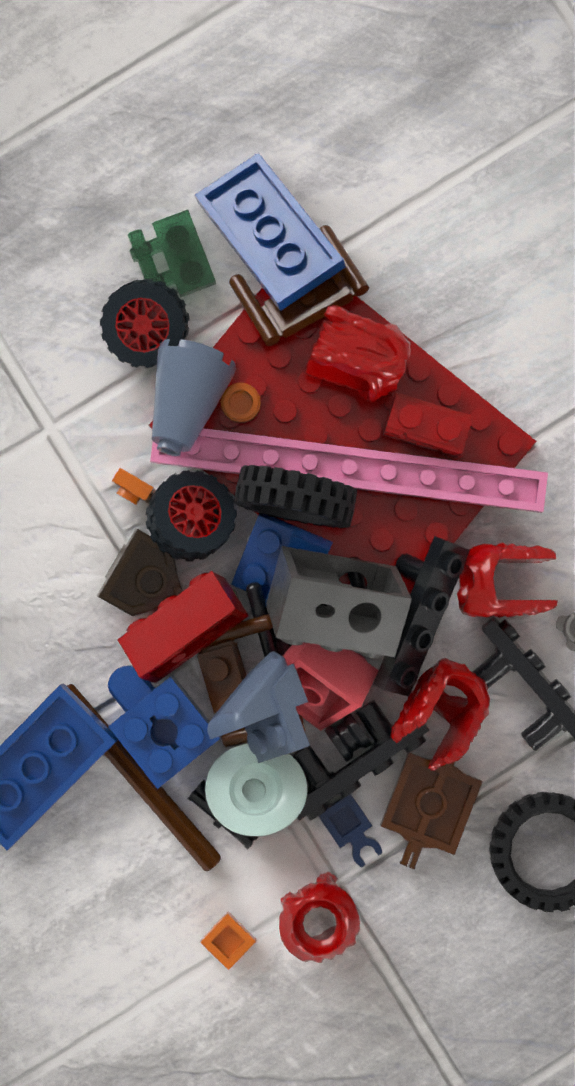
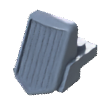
(266, 708)

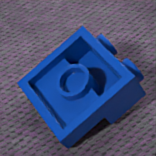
(263, 550)

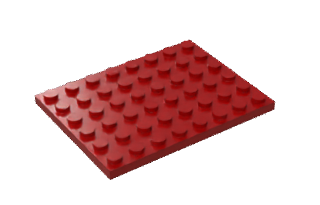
(330, 414)

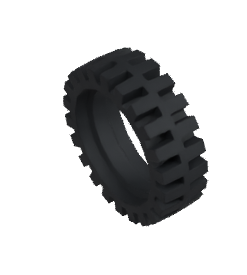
(295, 496)
(501, 847)

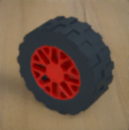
(140, 319)
(191, 515)

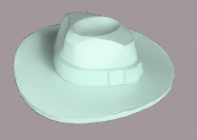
(254, 795)

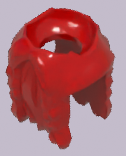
(359, 354)
(477, 587)
(461, 713)
(334, 939)

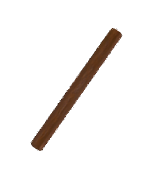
(159, 801)

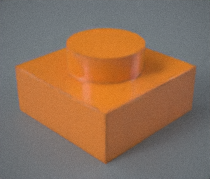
(132, 487)
(228, 940)

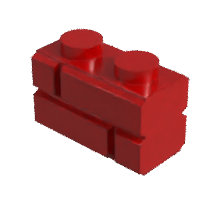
(427, 425)

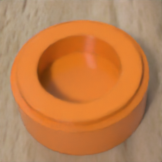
(240, 403)

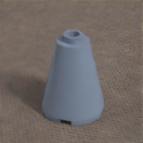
(186, 393)

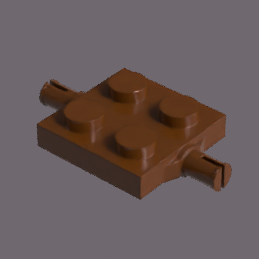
(430, 806)

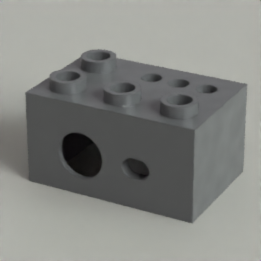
(317, 609)

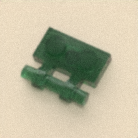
(182, 252)

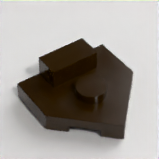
(140, 576)

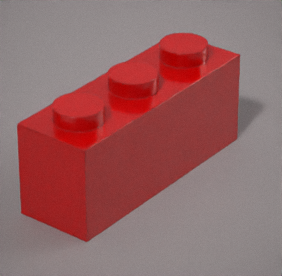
(182, 626)

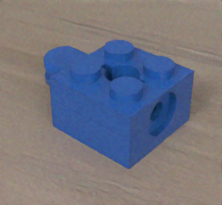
(159, 725)

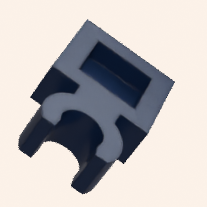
(347, 824)

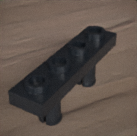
(430, 597)
(512, 657)
(327, 784)

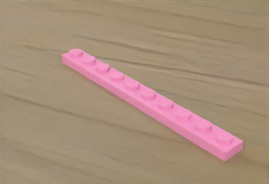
(367, 469)

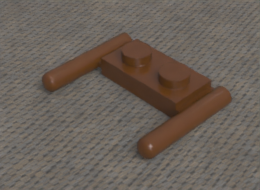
(336, 290)
(224, 668)

